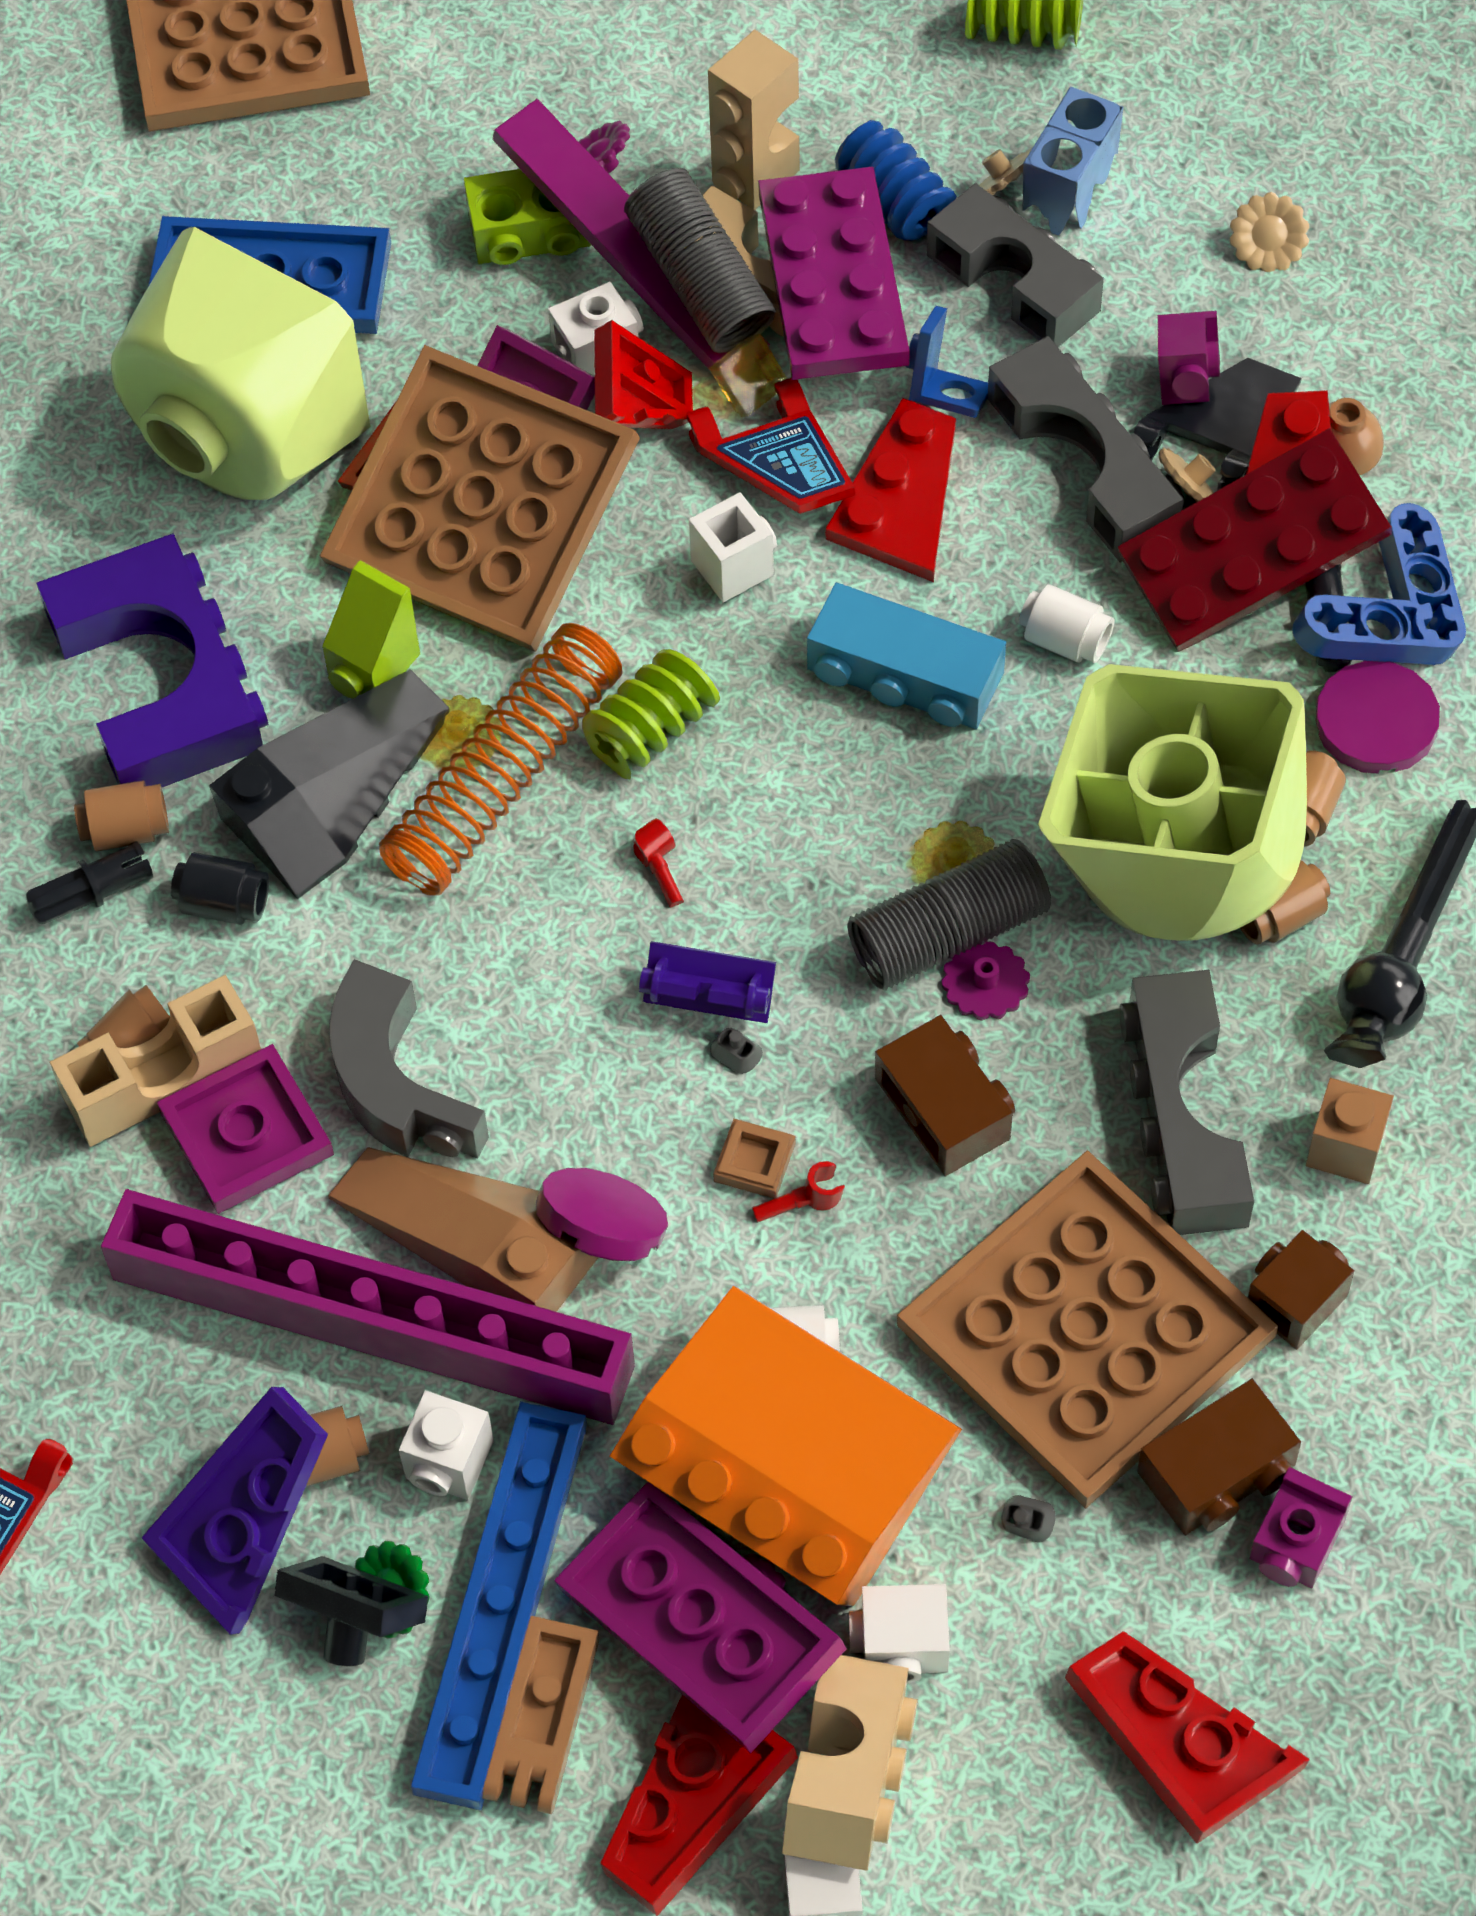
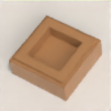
(754, 1158)

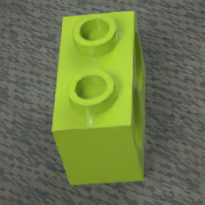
(515, 219)

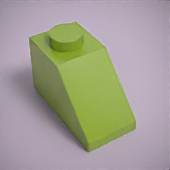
(370, 633)

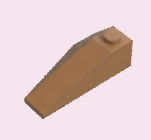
(465, 1226)

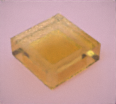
(748, 375)

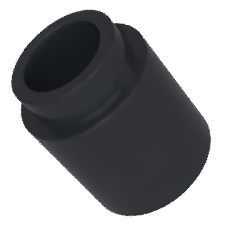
(220, 888)

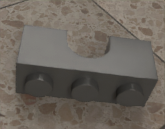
(985, 235)

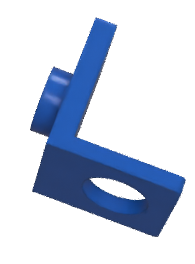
(930, 381)

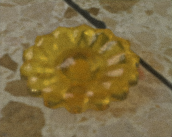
(459, 726)
(948, 847)

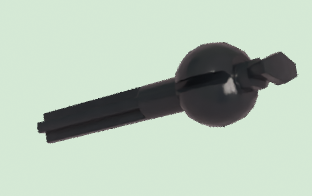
(1383, 991)

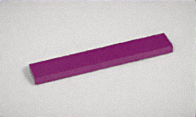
(596, 209)

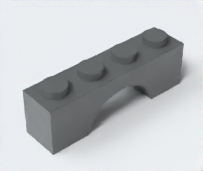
(1046, 396)
(1202, 1174)

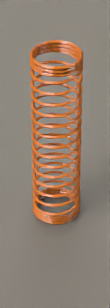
(420, 849)

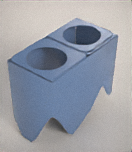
(1098, 137)

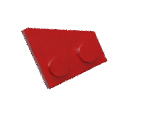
(638, 382)

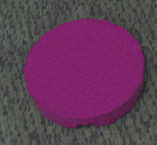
(1377, 716)
(603, 1212)

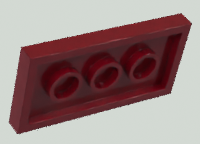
(1254, 540)

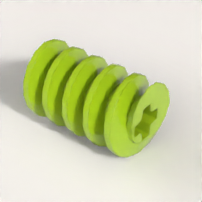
(1037, 16)
(645, 707)

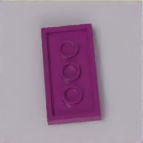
(833, 273)
(700, 1616)

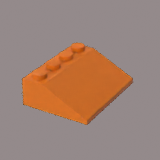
(787, 1446)

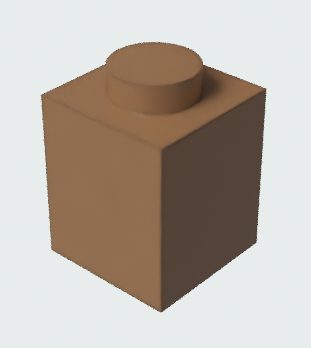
(1349, 1130)

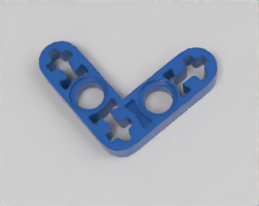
(1404, 614)

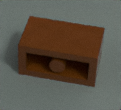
(945, 1094)
(1219, 1459)

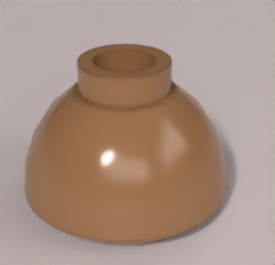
(1357, 433)

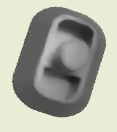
(736, 1050)
(1032, 1517)

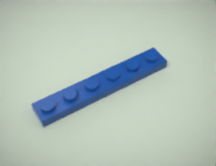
(499, 1604)

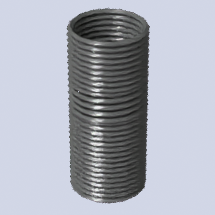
(709, 272)
(981, 895)

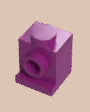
(1187, 356)
(1309, 1504)

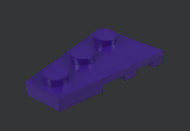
(238, 1508)

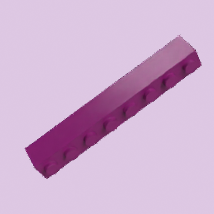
(369, 1306)

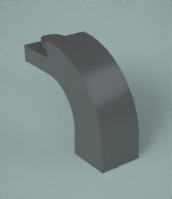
(364, 1035)

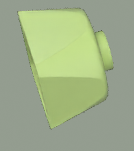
(239, 370)
(1181, 798)

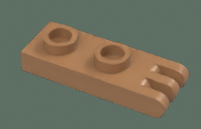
(542, 1711)

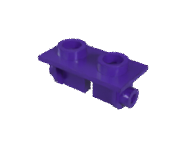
(708, 982)

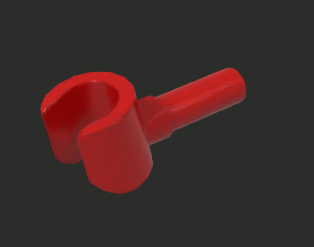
(650, 846)
(809, 1194)

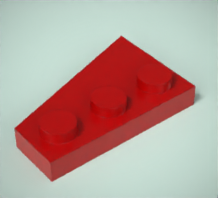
(900, 492)

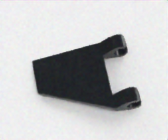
(1224, 422)

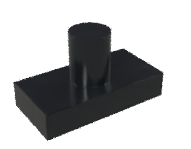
(352, 1602)

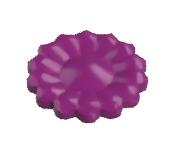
(606, 143)
(986, 981)

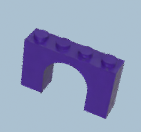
(158, 593)

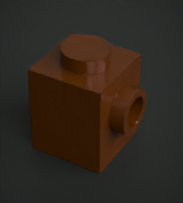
(1300, 1285)

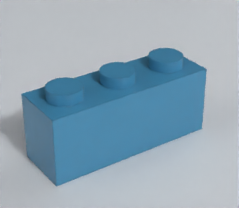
(905, 656)

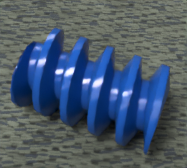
(904, 182)

